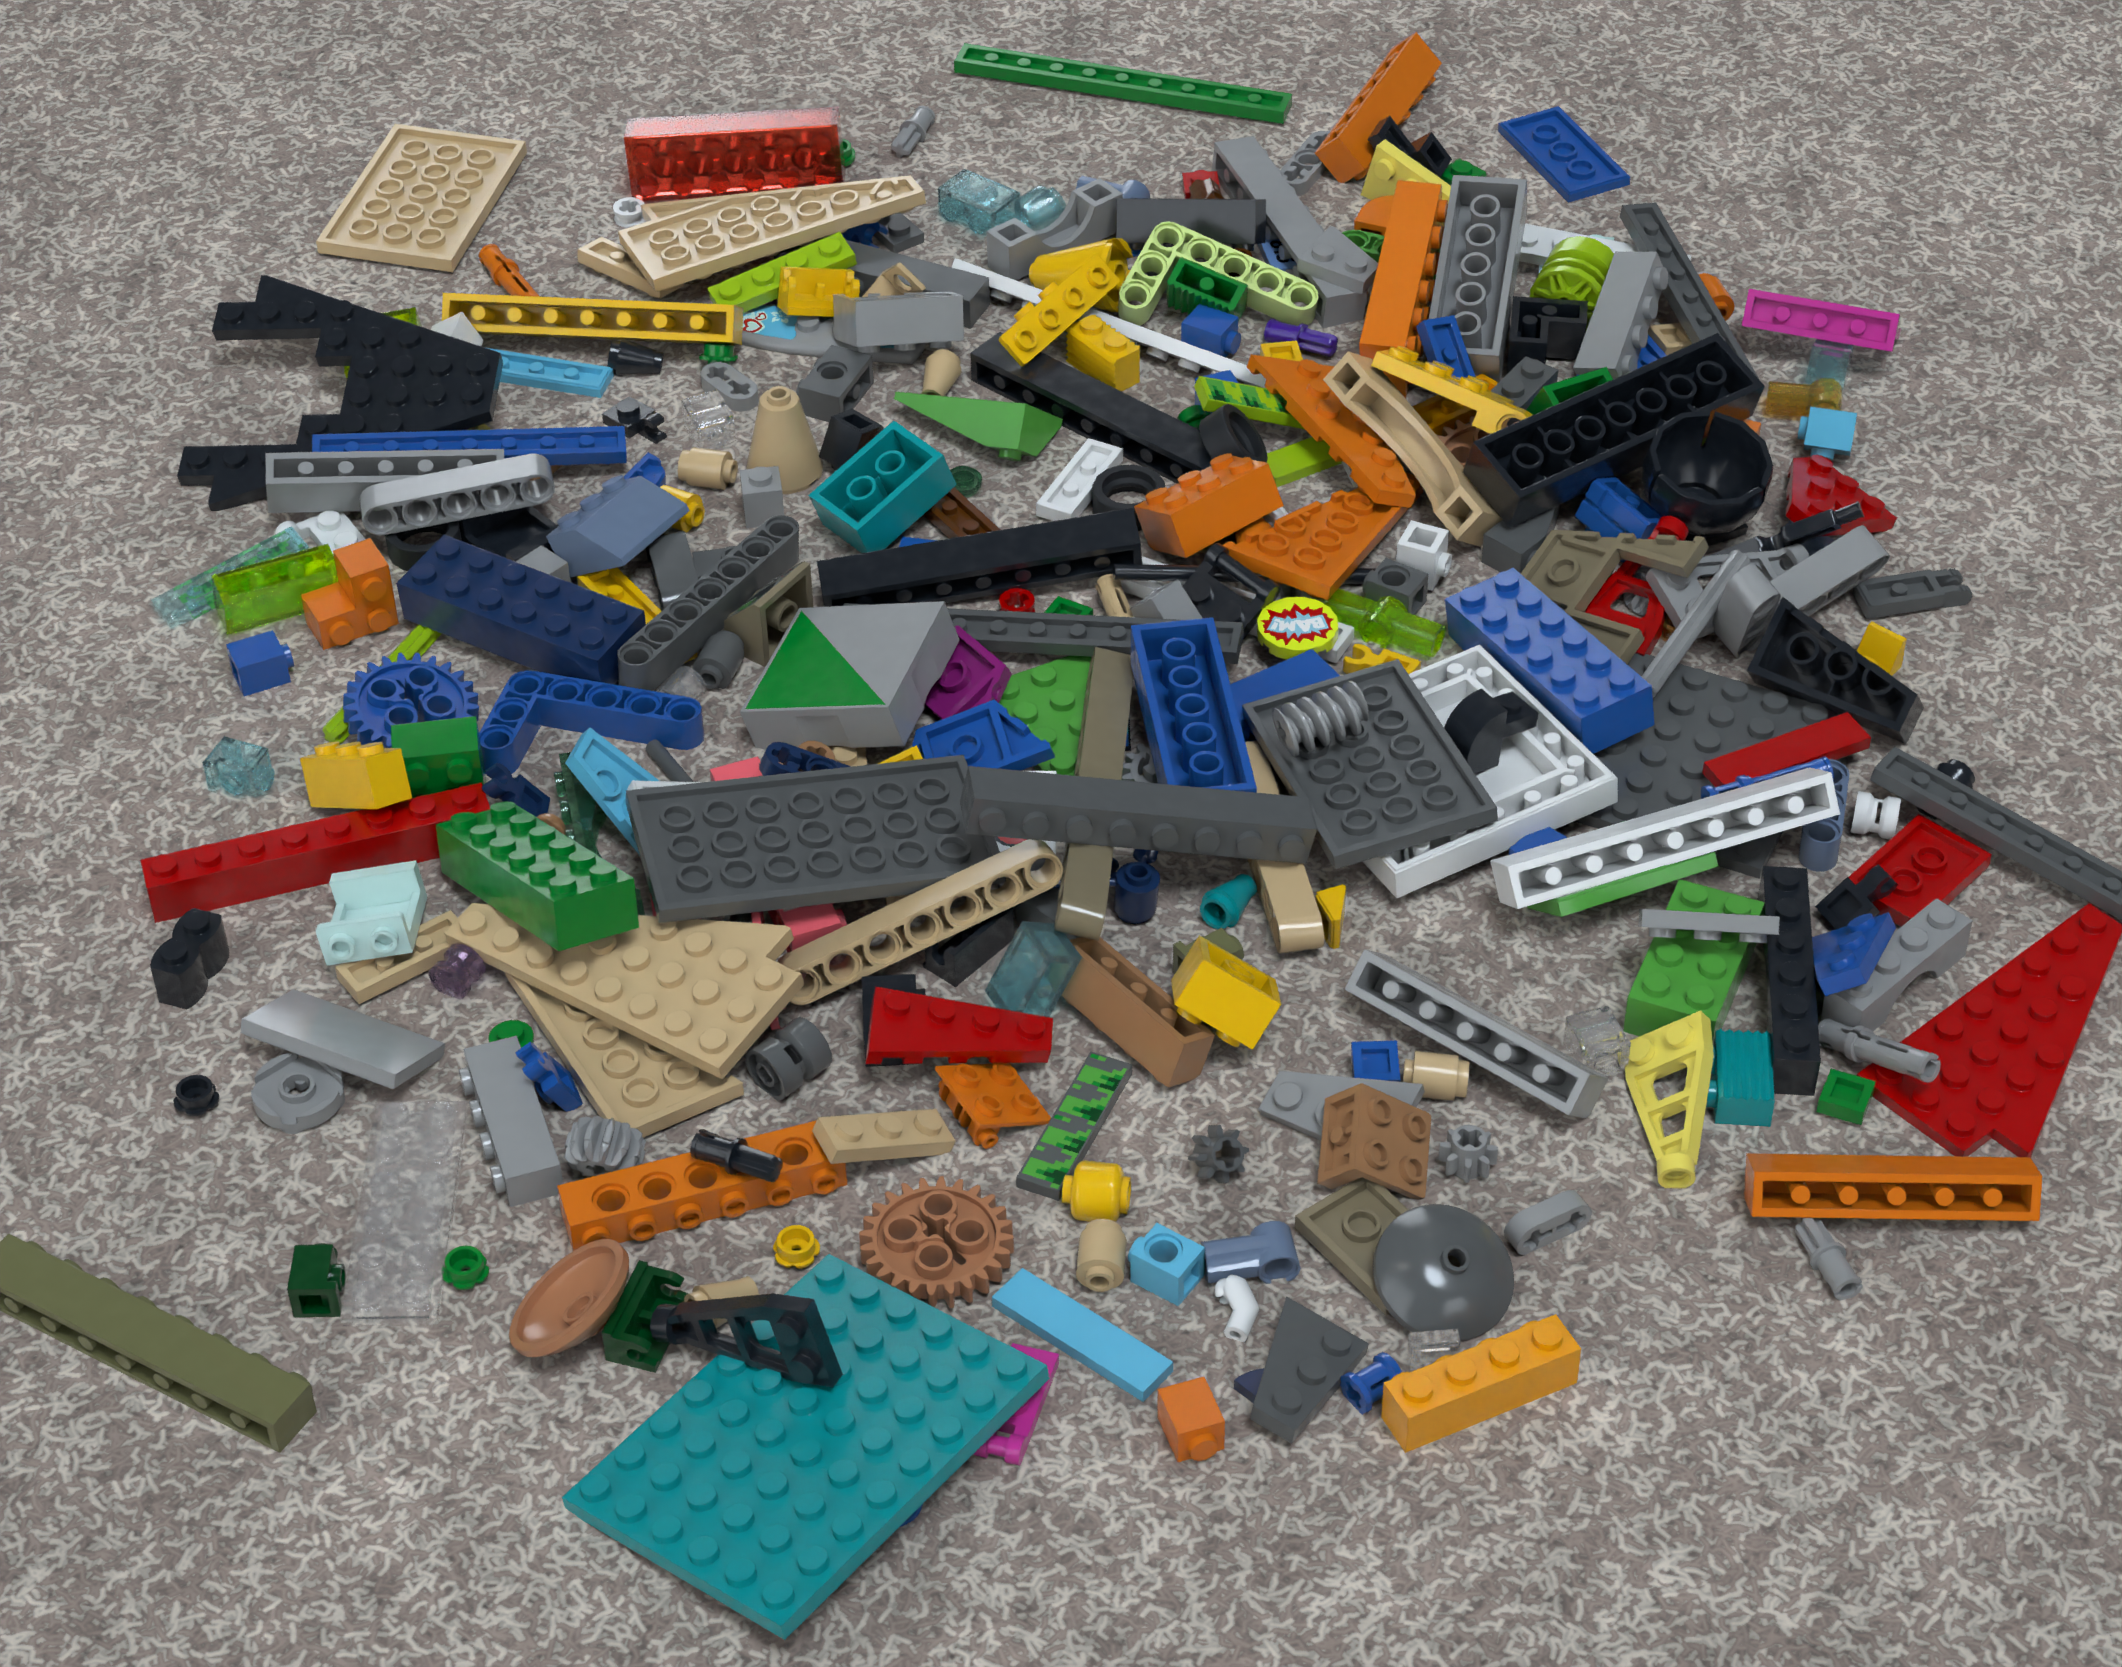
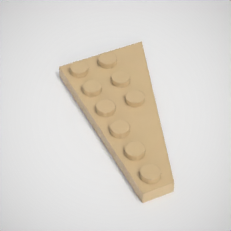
(621, 1072)

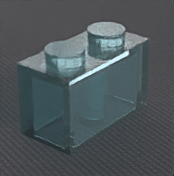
(976, 202)
(1033, 970)

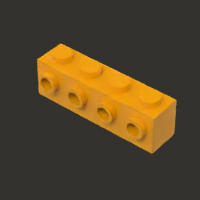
(1480, 1382)

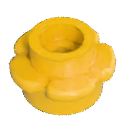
(796, 1237)

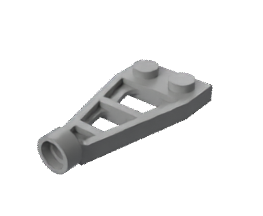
(1680, 593)

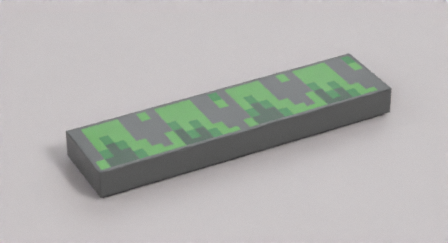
(1074, 1125)

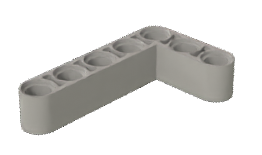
(1810, 585)

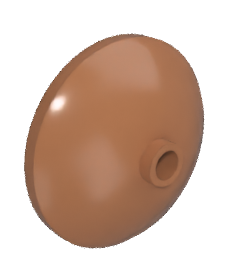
(571, 1300)

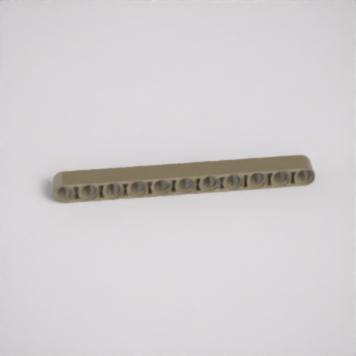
(1099, 755)

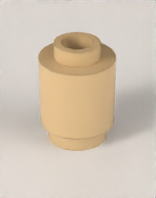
(707, 468)
(1440, 1074)
(1101, 1255)

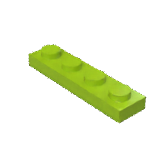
(762, 282)

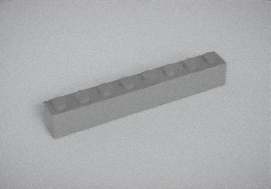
(1250, 174)

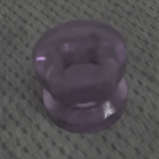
(457, 971)

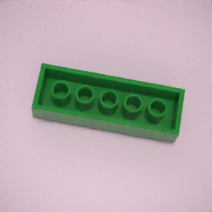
(537, 876)

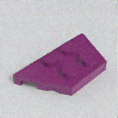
(968, 679)

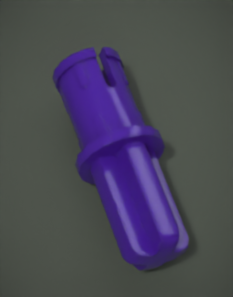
(1307, 339)

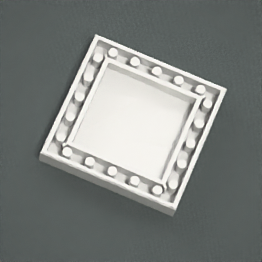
(1539, 783)

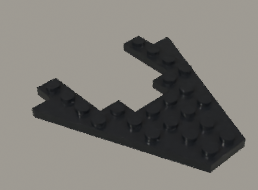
(395, 381)

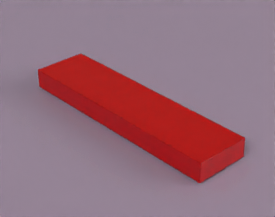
(1829, 738)

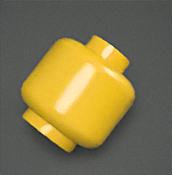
(1097, 1191)

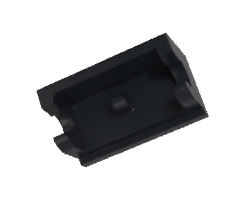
(970, 948)

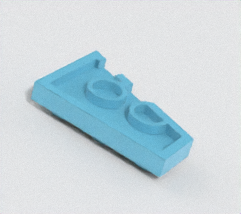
(606, 776)

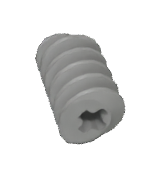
(1320, 716)

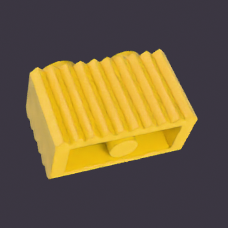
(1103, 353)

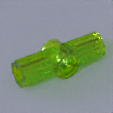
(1387, 622)

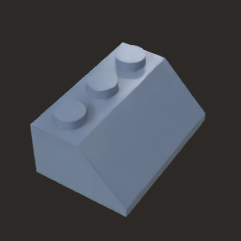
(614, 524)

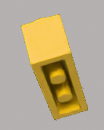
(355, 776)

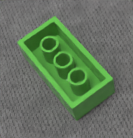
(1691, 973)

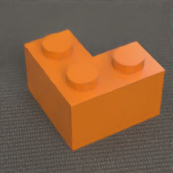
(355, 604)

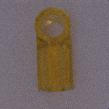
(1796, 399)

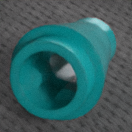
(1227, 902)

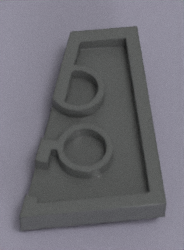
(1303, 1370)

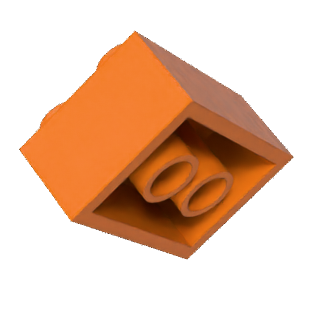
(1208, 505)

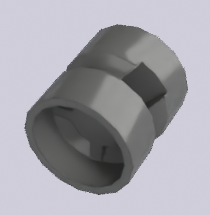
(789, 1058)

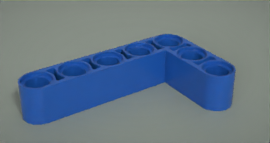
(576, 704)

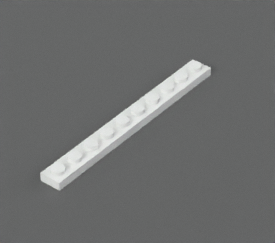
(1158, 345)

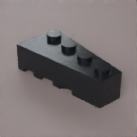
(1816, 666)

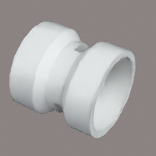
(1866, 812)

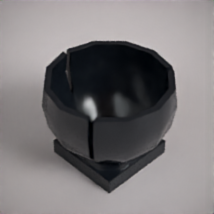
(1708, 485)

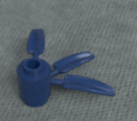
(1135, 887)

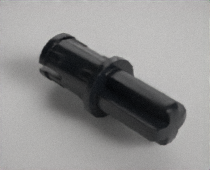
(735, 1156)

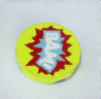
(1296, 626)

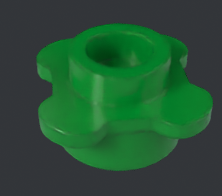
(718, 353)

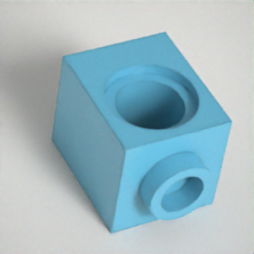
(1166, 1263)

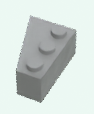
(899, 320)

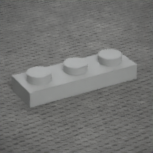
(1708, 925)

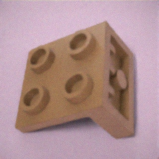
(1375, 1140)

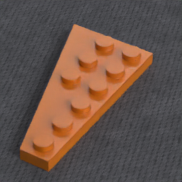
(1326, 418)
(1320, 542)

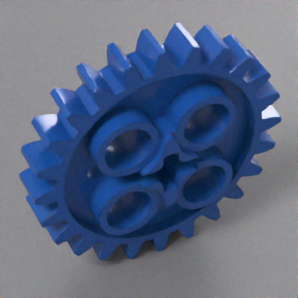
(405, 694)

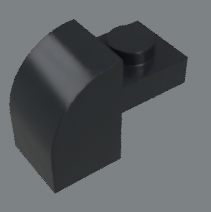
(1424, 150)
(1482, 723)

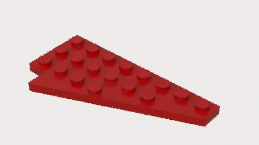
(2006, 1043)

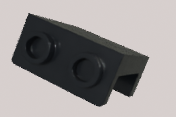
(508, 532)

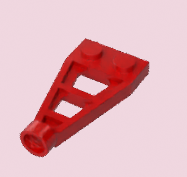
(1623, 581)

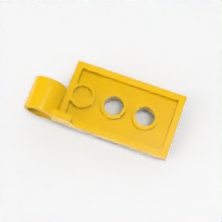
(1491, 408)

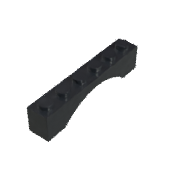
(1791, 981)

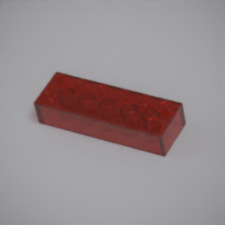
(733, 152)

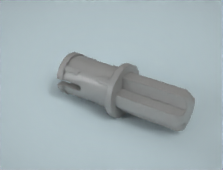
(913, 131)
(1828, 1258)

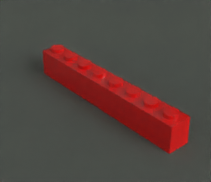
(301, 853)

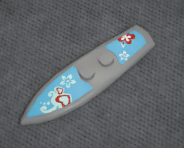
(775, 331)

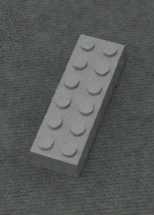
(1481, 265)

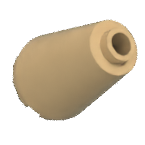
(785, 440)

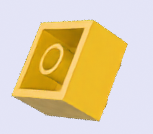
(1225, 994)

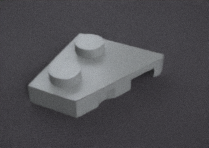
(1339, 262)

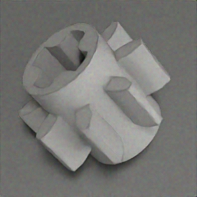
(1468, 1152)

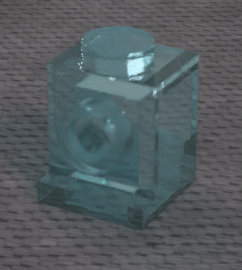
(238, 768)

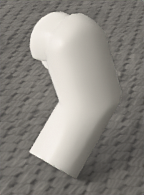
(1243, 1303)

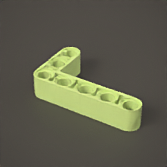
(1221, 259)

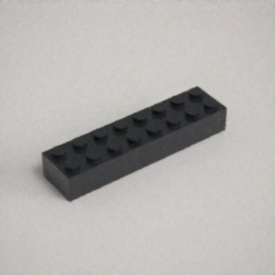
(1606, 429)

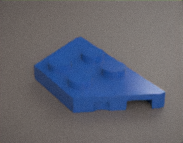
(985, 738)

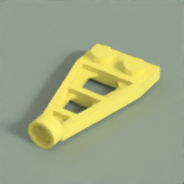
(1660, 1054)

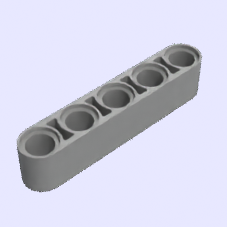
(437, 490)

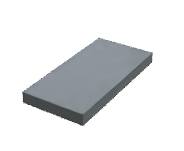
(342, 1038)

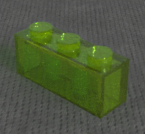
(271, 588)

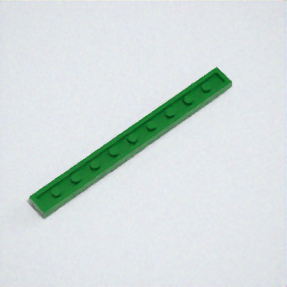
(1123, 83)

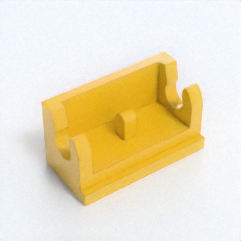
(811, 290)

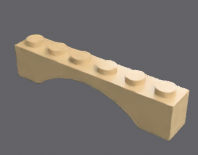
(1388, 413)

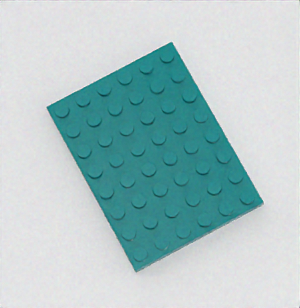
(790, 1485)

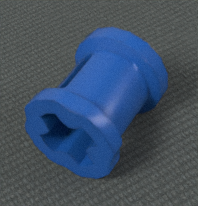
(1367, 1385)

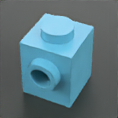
(1827, 432)

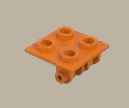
(989, 1099)

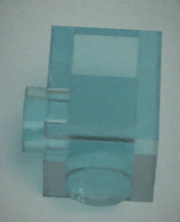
(1829, 361)

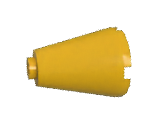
(1061, 264)

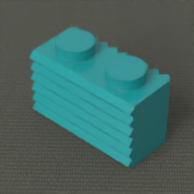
(1742, 1078)

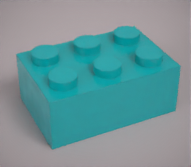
(882, 489)

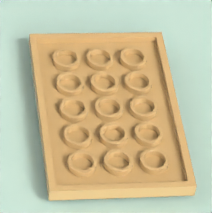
(422, 197)

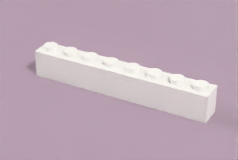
(1664, 837)

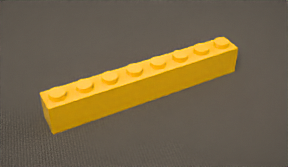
(598, 318)

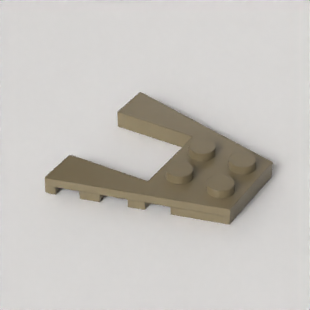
(1577, 563)

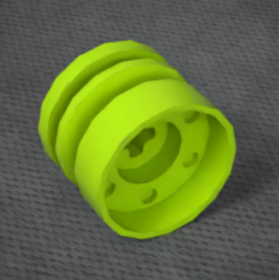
(1574, 272)

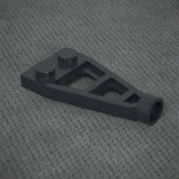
(795, 1321)

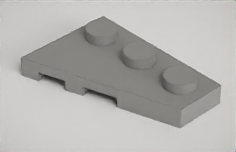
(1299, 1097)

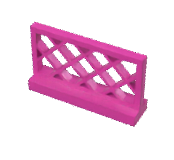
(1821, 320)

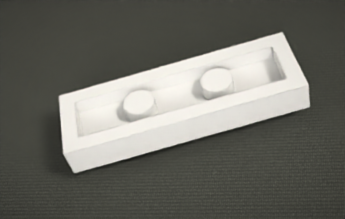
(1073, 487)

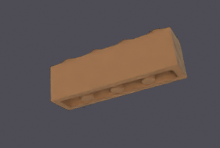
(1136, 1014)

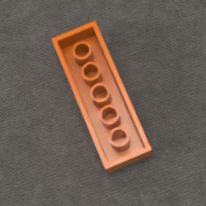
(1405, 272)

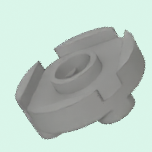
(301, 1111)

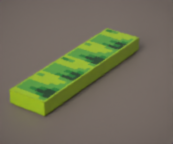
(1253, 401)

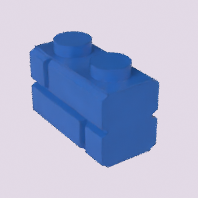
(1616, 509)

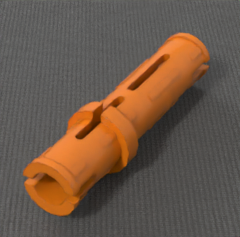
(505, 272)

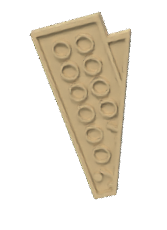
(723, 232)
(678, 984)

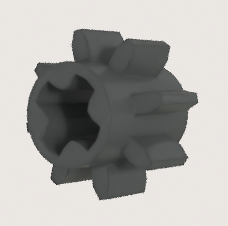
(1231, 1153)

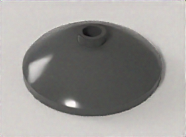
(1430, 1292)

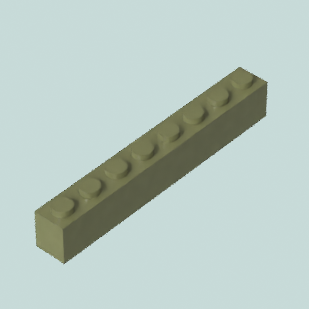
(153, 1345)

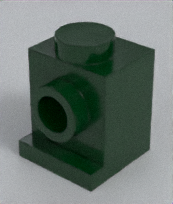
(316, 1281)

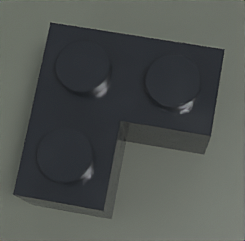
(1545, 329)

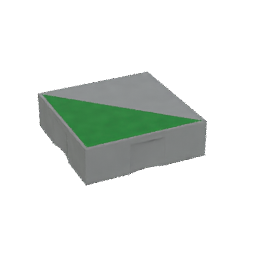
(851, 675)

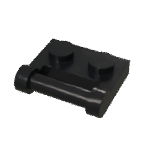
(1219, 601)

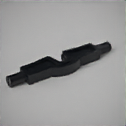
(1800, 531)

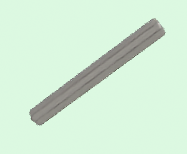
(1693, 623)

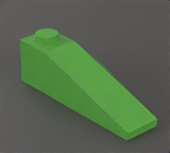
(1000, 425)

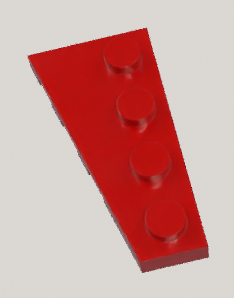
(929, 1026)

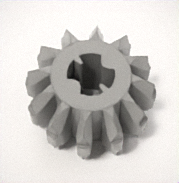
(603, 1146)

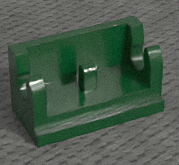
(627, 1331)

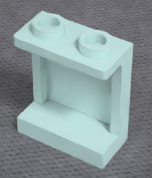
(374, 913)

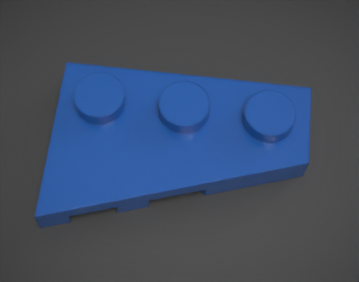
(1851, 953)

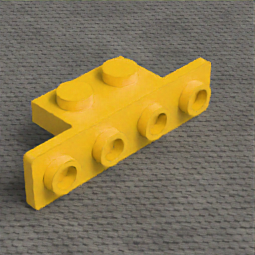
(1058, 309)

